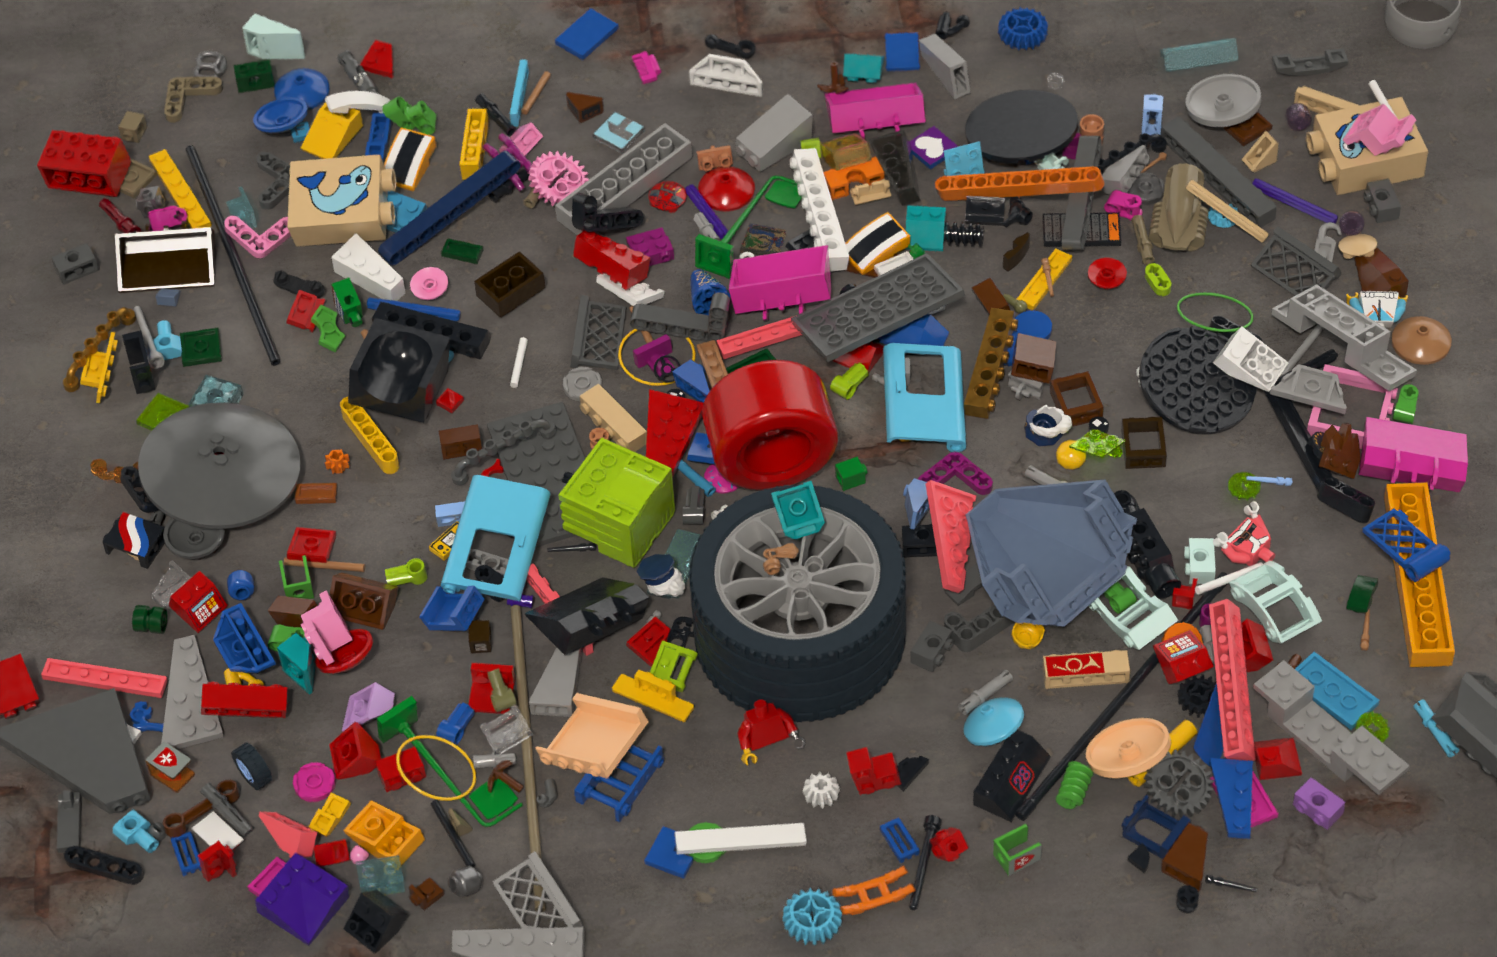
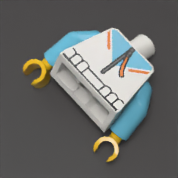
(1379, 306)

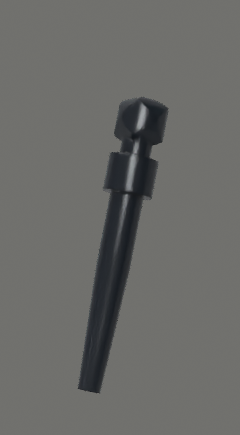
(582, 547)
(1219, 882)

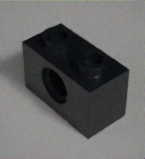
(918, 541)

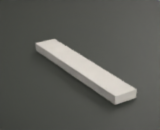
(740, 838)

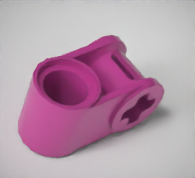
(1123, 203)
(165, 216)

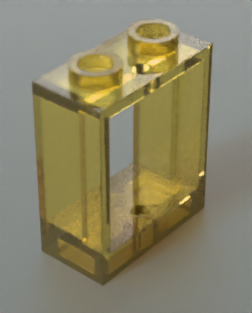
(850, 152)

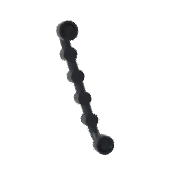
(1157, 142)

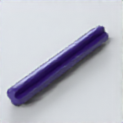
(704, 207)

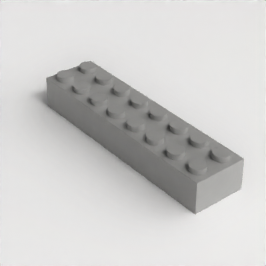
(631, 173)

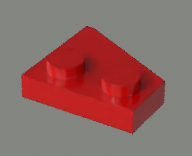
(648, 640)

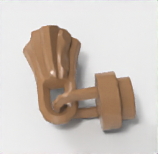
(772, 565)

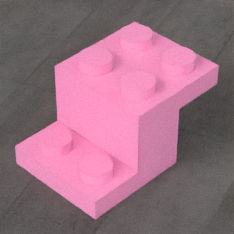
(1379, 130)
(325, 628)

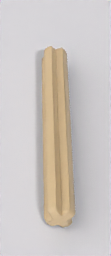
(1227, 211)

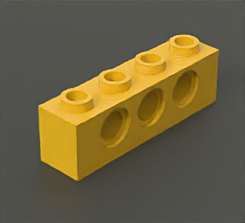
(473, 141)

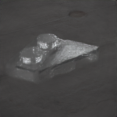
(169, 584)

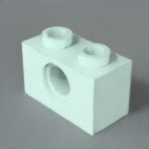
(1200, 560)

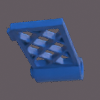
(1419, 564)

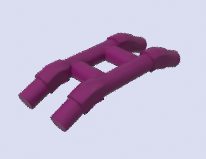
(512, 148)

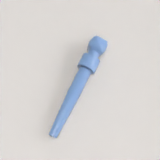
(1278, 480)

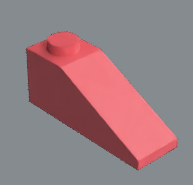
(289, 834)

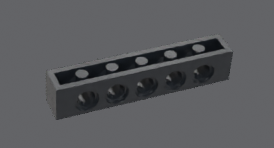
(463, 337)

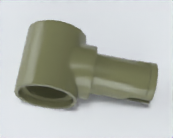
(501, 696)

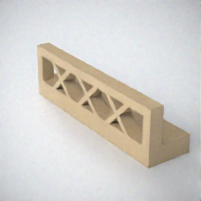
(1319, 101)

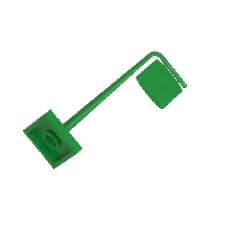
(718, 255)
(489, 803)

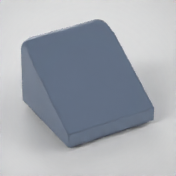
(168, 297)

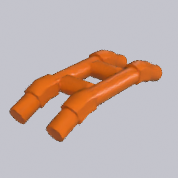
(881, 882)

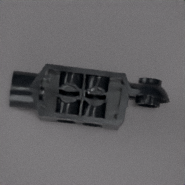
(1149, 550)

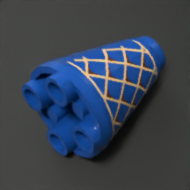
(702, 290)

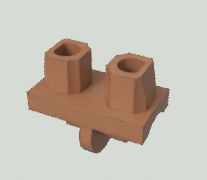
(714, 158)

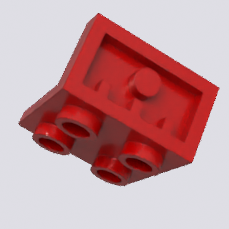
(481, 687)

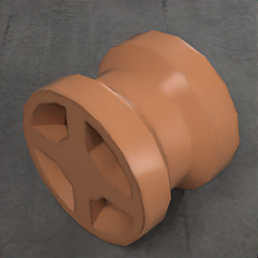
(596, 434)

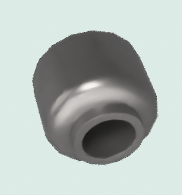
(464, 881)

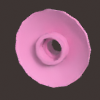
(429, 277)

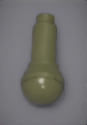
(1019, 305)

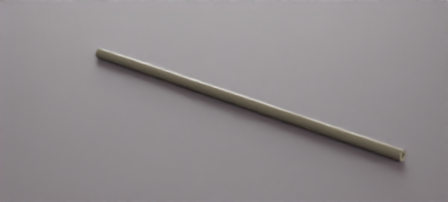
(527, 751)

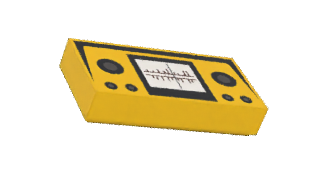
(442, 546)

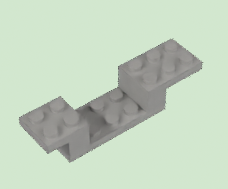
(1365, 337)
(1324, 737)

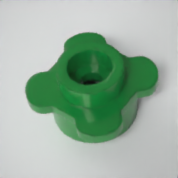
(916, 250)

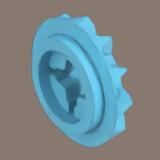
(1217, 219)

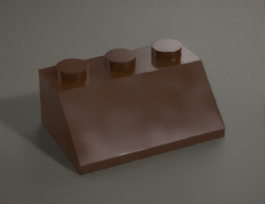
(363, 600)

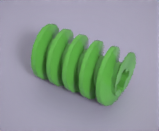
(1074, 785)

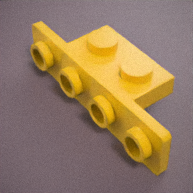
(96, 368)
(653, 693)

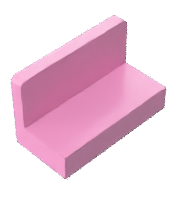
(525, 138)

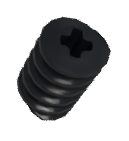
(963, 234)

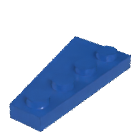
(1234, 791)

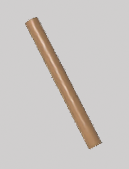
(329, 565)

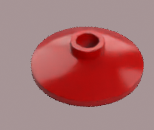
(1107, 273)

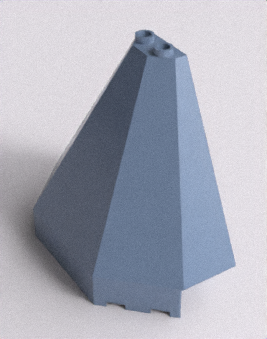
(1049, 548)

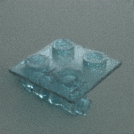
(381, 875)

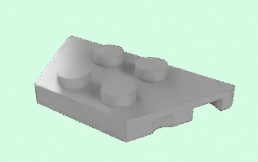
(1312, 388)

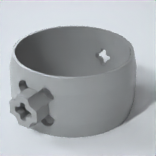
(1420, 33)

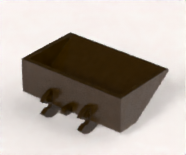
(165, 259)

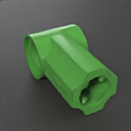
(1120, 598)

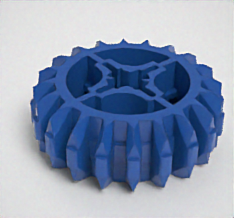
(1023, 24)

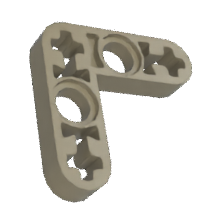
(184, 88)

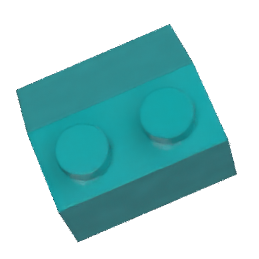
(863, 66)
(926, 227)
(298, 661)

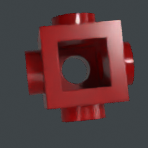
(948, 844)

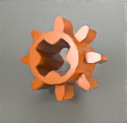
(337, 461)

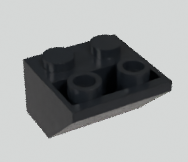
(374, 920)

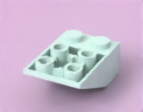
(272, 39)

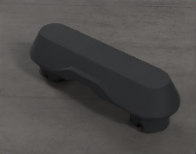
(294, 284)

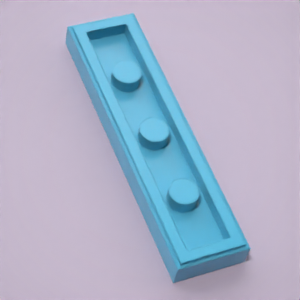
(519, 93)

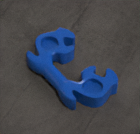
(139, 718)

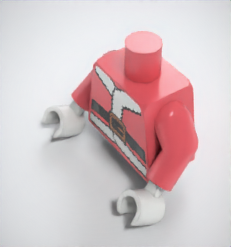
(1248, 541)

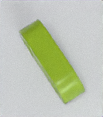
(1161, 278)

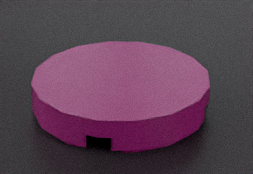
(314, 782)

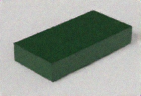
(462, 251)

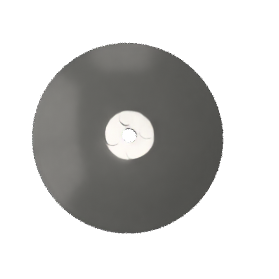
(219, 490)

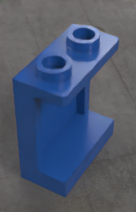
(451, 611)

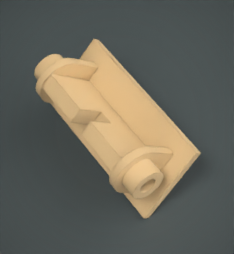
(866, 193)

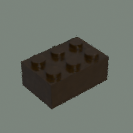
(509, 284)

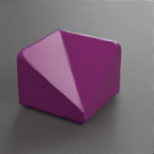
(1071, 149)

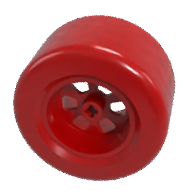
(769, 424)

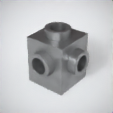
(149, 200)

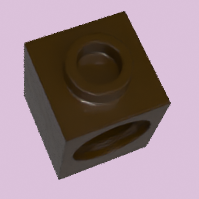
(480, 636)

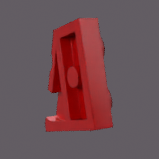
(379, 59)

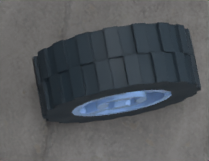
(251, 766)

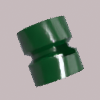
(149, 619)

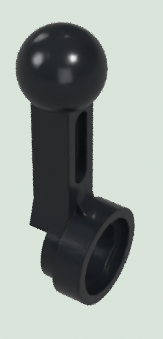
(712, 41)

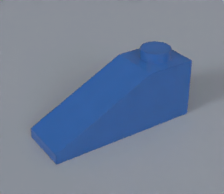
(692, 380)

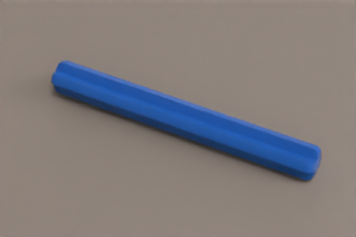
(451, 314)

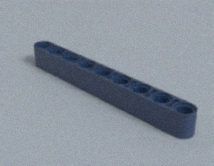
(449, 208)

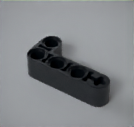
(602, 219)

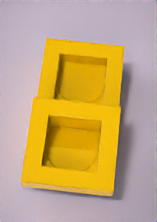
(330, 815)

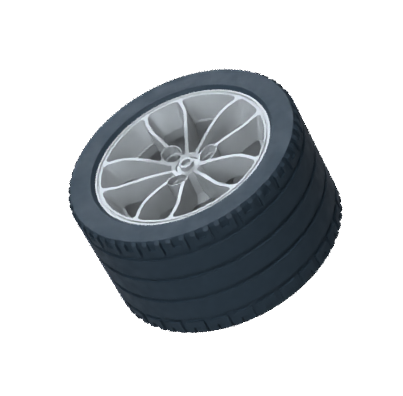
(801, 673)

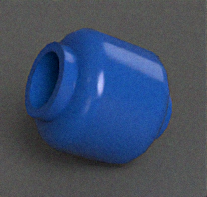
(240, 585)

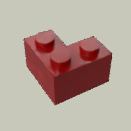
(872, 772)

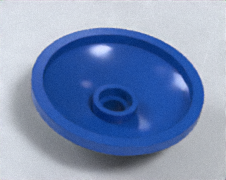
(303, 84)
(280, 115)

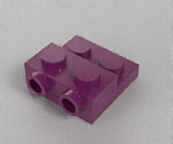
(652, 244)

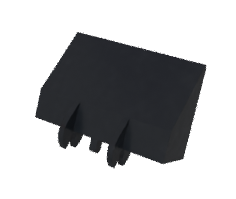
(589, 613)

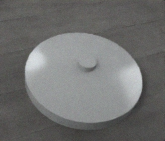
(1223, 100)

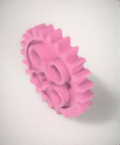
(550, 169)

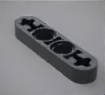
(102, 867)

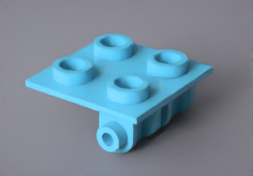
(964, 160)

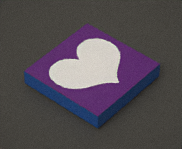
(930, 145)

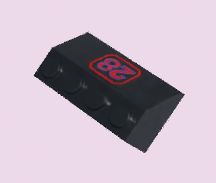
(1011, 775)

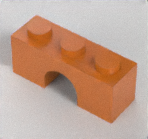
(865, 173)

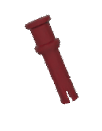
(124, 223)

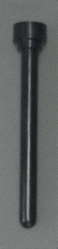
(932, 825)

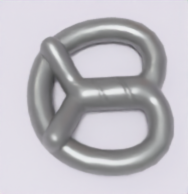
(210, 66)

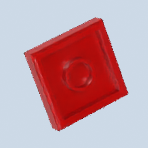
(313, 543)

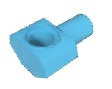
(166, 342)
(137, 834)

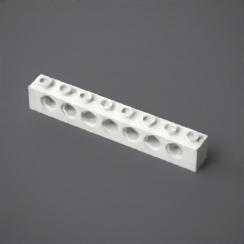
(819, 206)

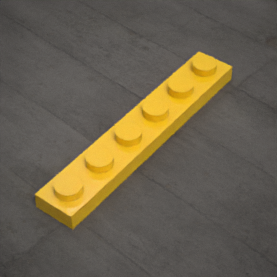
(179, 189)

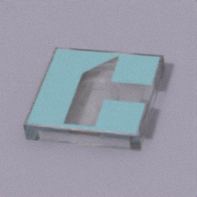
(618, 132)

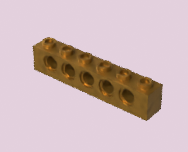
(998, 320)

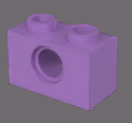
(1314, 793)

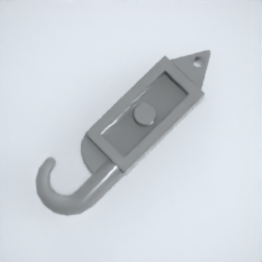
(1325, 245)

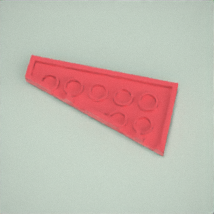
(951, 531)

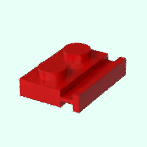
(303, 310)

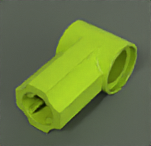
(846, 384)
(407, 573)

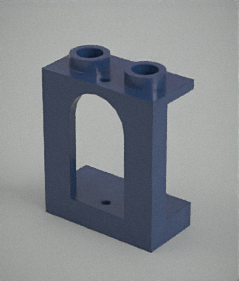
(1143, 810)

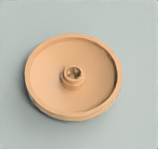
(1128, 748)

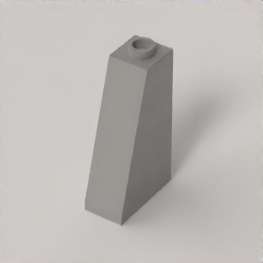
(946, 65)
(557, 685)

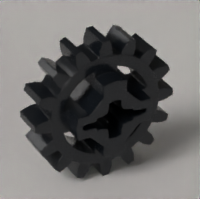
(1196, 694)

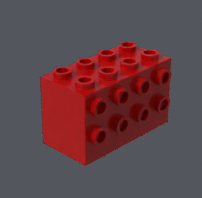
(84, 163)

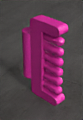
(647, 67)

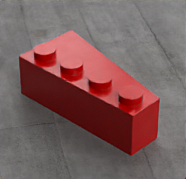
(612, 258)

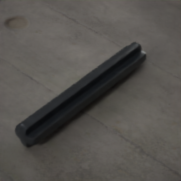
(1317, 362)

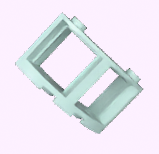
(1262, 576)
(1148, 628)

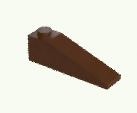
(1380, 274)

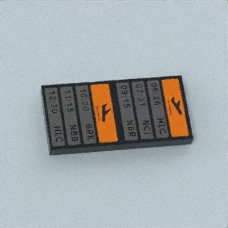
(1102, 229)

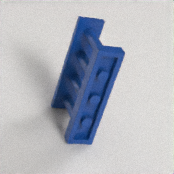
(586, 787)

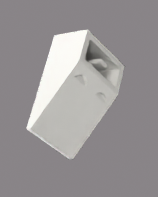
(1250, 360)

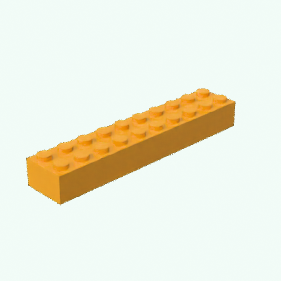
(1421, 602)

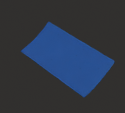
(1209, 739)

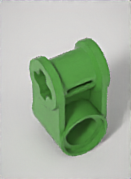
(395, 111)
(421, 117)
(1406, 404)
(281, 633)

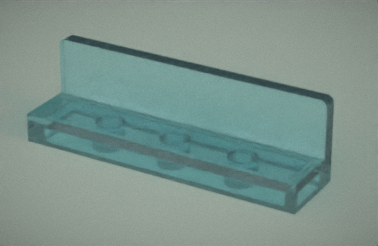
(1200, 54)

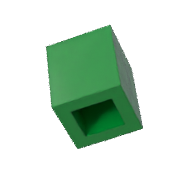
(850, 473)

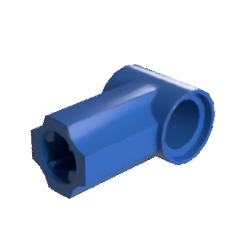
(454, 726)

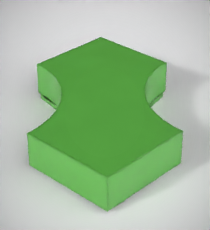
(330, 336)

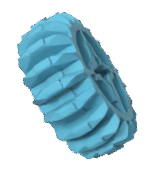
(825, 912)

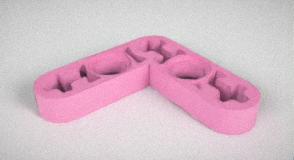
(260, 241)

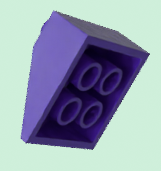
(302, 898)

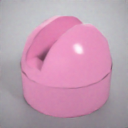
(358, 854)

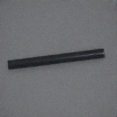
(452, 833)

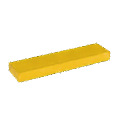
(1038, 287)

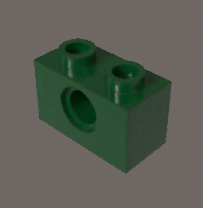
(254, 76)

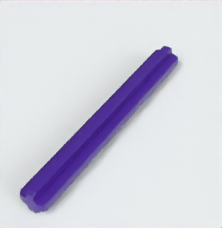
(1295, 201)

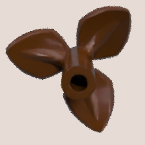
(837, 81)
(498, 773)

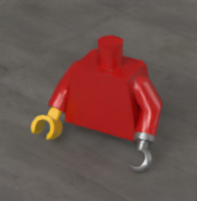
(764, 727)

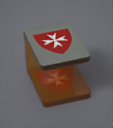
(170, 767)

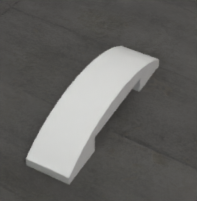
(355, 99)

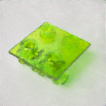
(1099, 444)

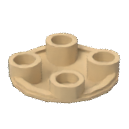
(1357, 246)

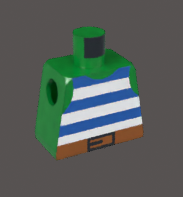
(347, 302)

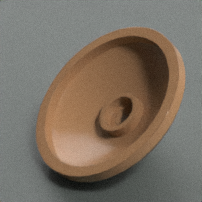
(1421, 340)

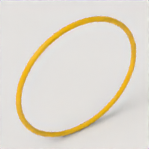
(641, 381)
(424, 793)

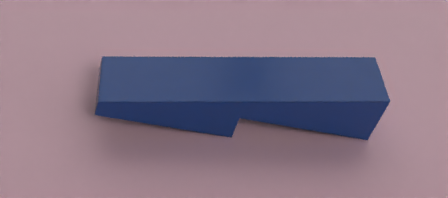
(379, 135)

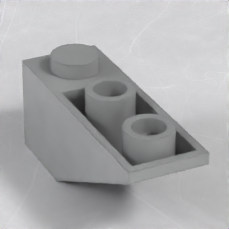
(1125, 171)

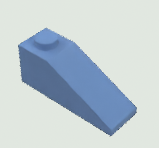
(916, 501)

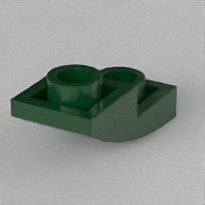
(1361, 594)

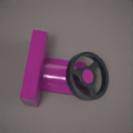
(656, 357)

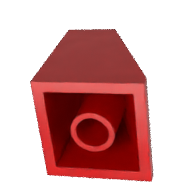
(16, 687)

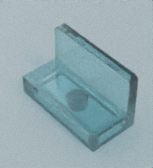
(242, 209)

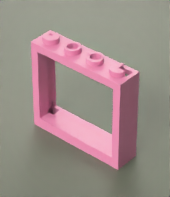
(1355, 379)

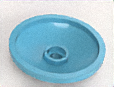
(993, 721)

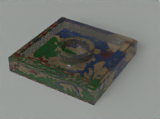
(763, 240)

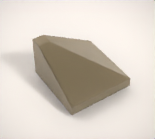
(459, 823)

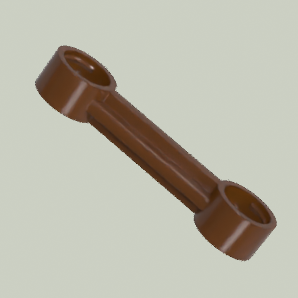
(198, 810)

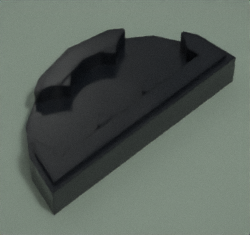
(909, 769)

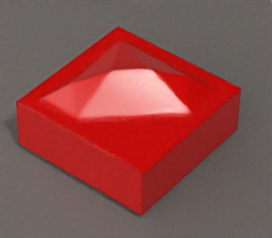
(449, 400)

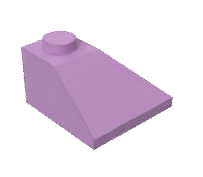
(368, 705)

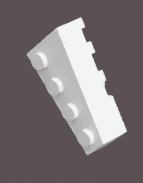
(367, 269)

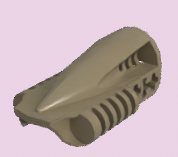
(1179, 219)

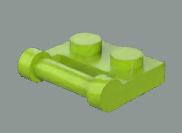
(667, 660)

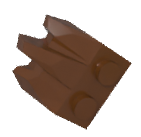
(1341, 451)

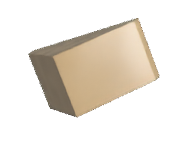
(1262, 153)

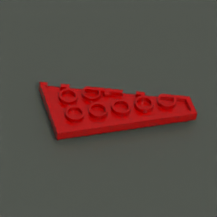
(670, 427)

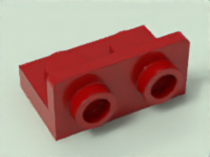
(216, 860)

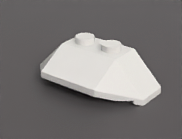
(726, 75)

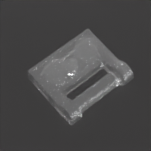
(508, 735)

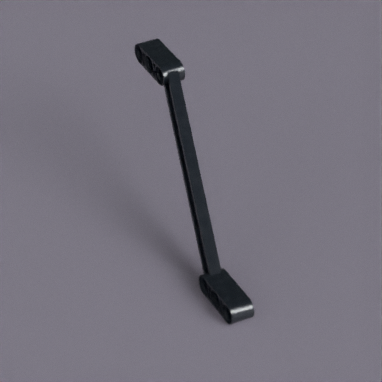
(1330, 490)

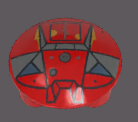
(667, 196)

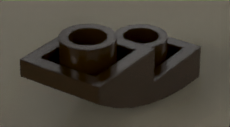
(1015, 256)

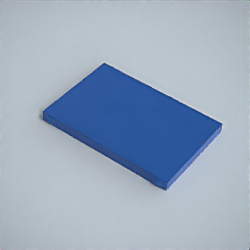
(902, 51)

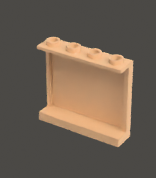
(595, 736)

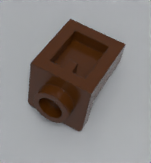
(425, 894)

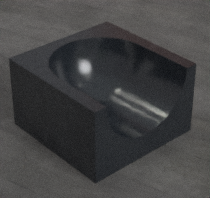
(399, 370)

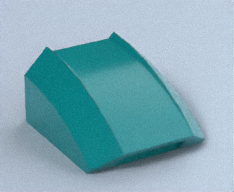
(798, 510)

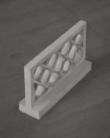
(549, 887)

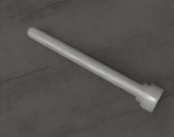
(1303, 348)
(155, 358)

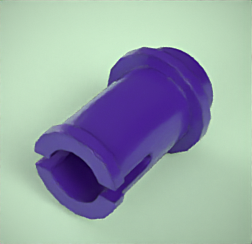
(526, 601)

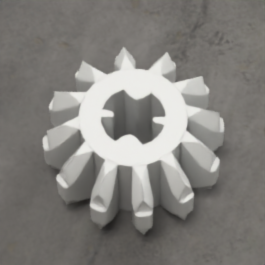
(821, 790)

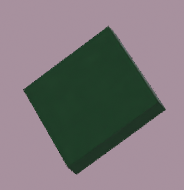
(200, 347)

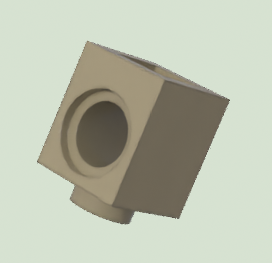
(132, 127)

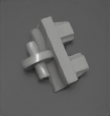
(1025, 387)

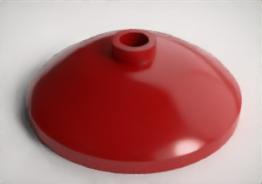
(727, 188)
(349, 654)

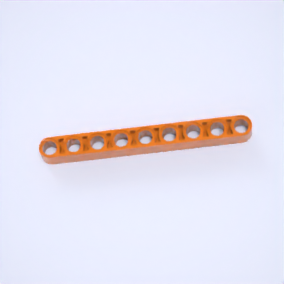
(1020, 183)

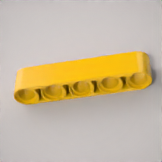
(370, 436)

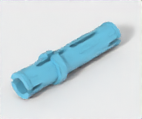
(1443, 738)

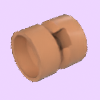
(1092, 126)

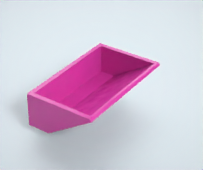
(875, 108)
(780, 280)
(1414, 454)

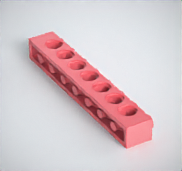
(1232, 681)

